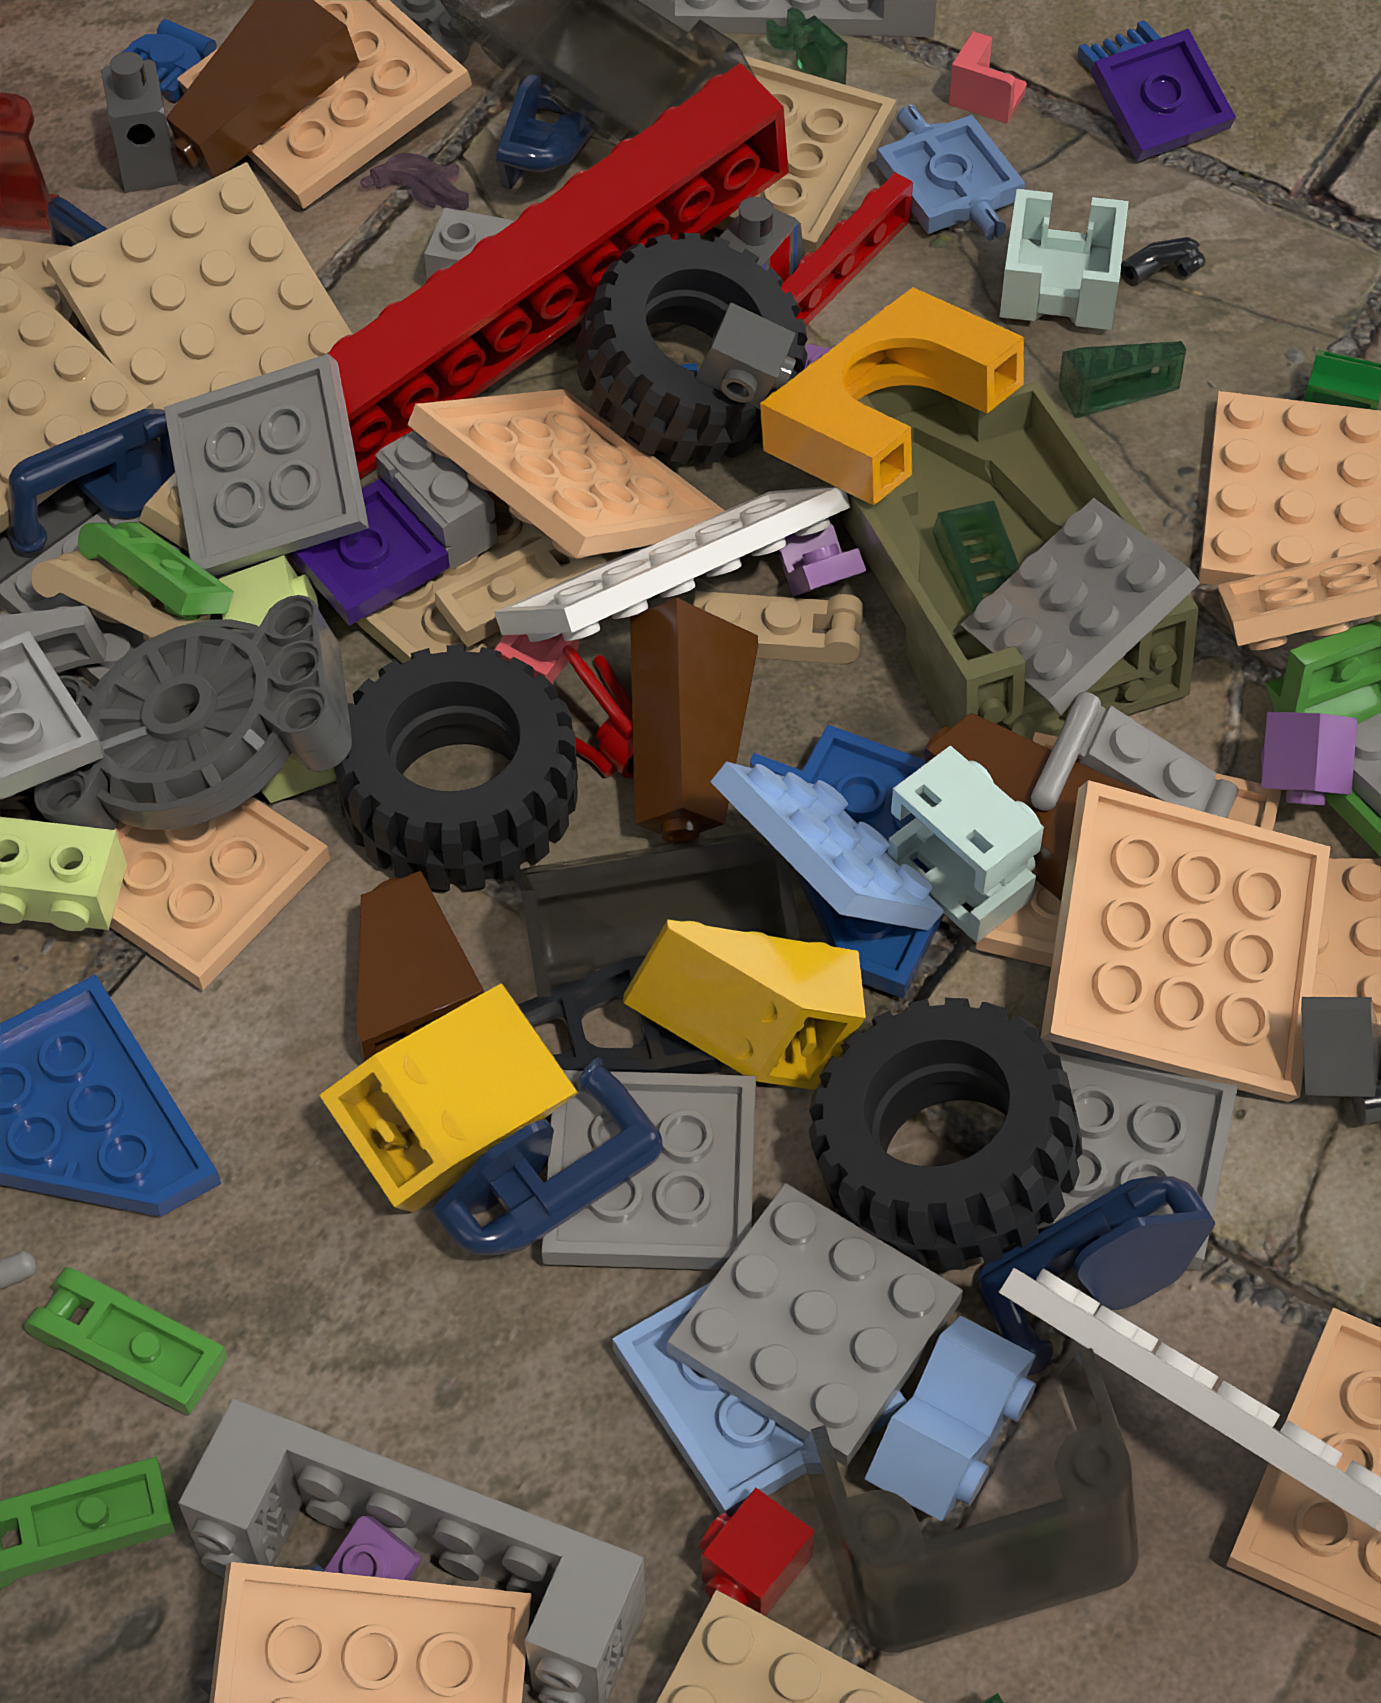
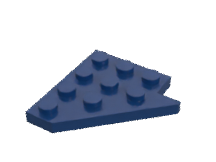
(865, 777)
(91, 1112)

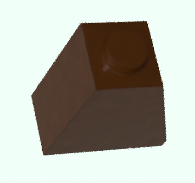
(407, 964)

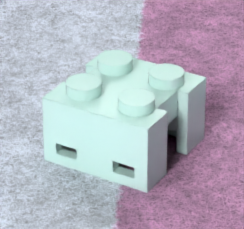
(1063, 269)
(969, 839)

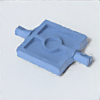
(953, 172)

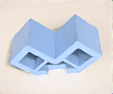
(949, 1425)

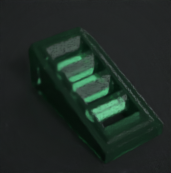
(1118, 374)
(968, 523)

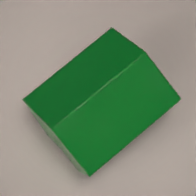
(1344, 381)

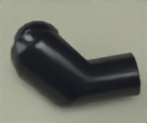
(1159, 254)

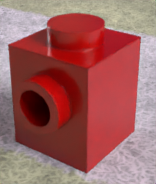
(755, 1552)

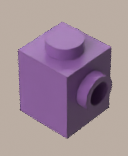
(1308, 755)

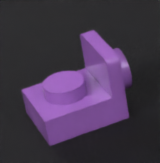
(817, 561)
(374, 1552)

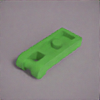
(156, 568)
(128, 1340)
(84, 1519)

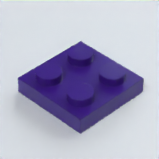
(1162, 94)
(377, 563)

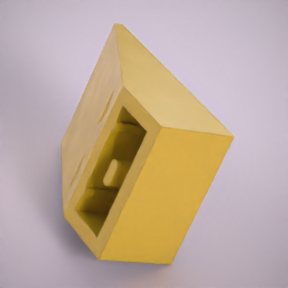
(752, 999)
(447, 1097)

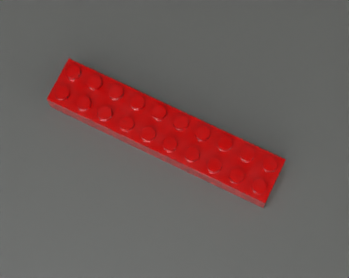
(543, 268)

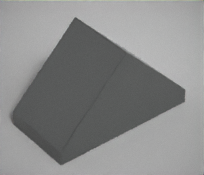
(1340, 1046)

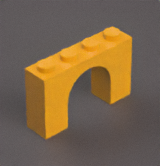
(910, 342)

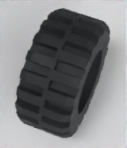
(642, 387)
(473, 830)
(933, 1059)

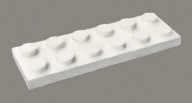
(670, 565)
(1191, 1387)

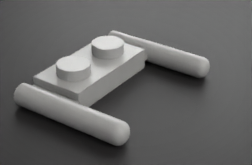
(1131, 755)

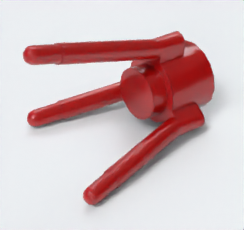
(617, 731)

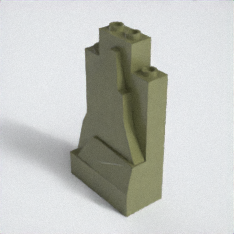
(1038, 478)

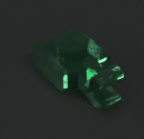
(816, 45)

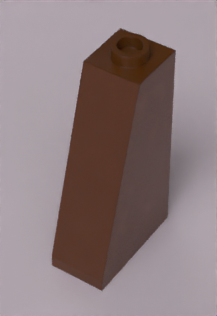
(258, 81)
(686, 714)
(1015, 768)

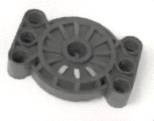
(205, 721)

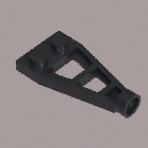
(656, 1053)

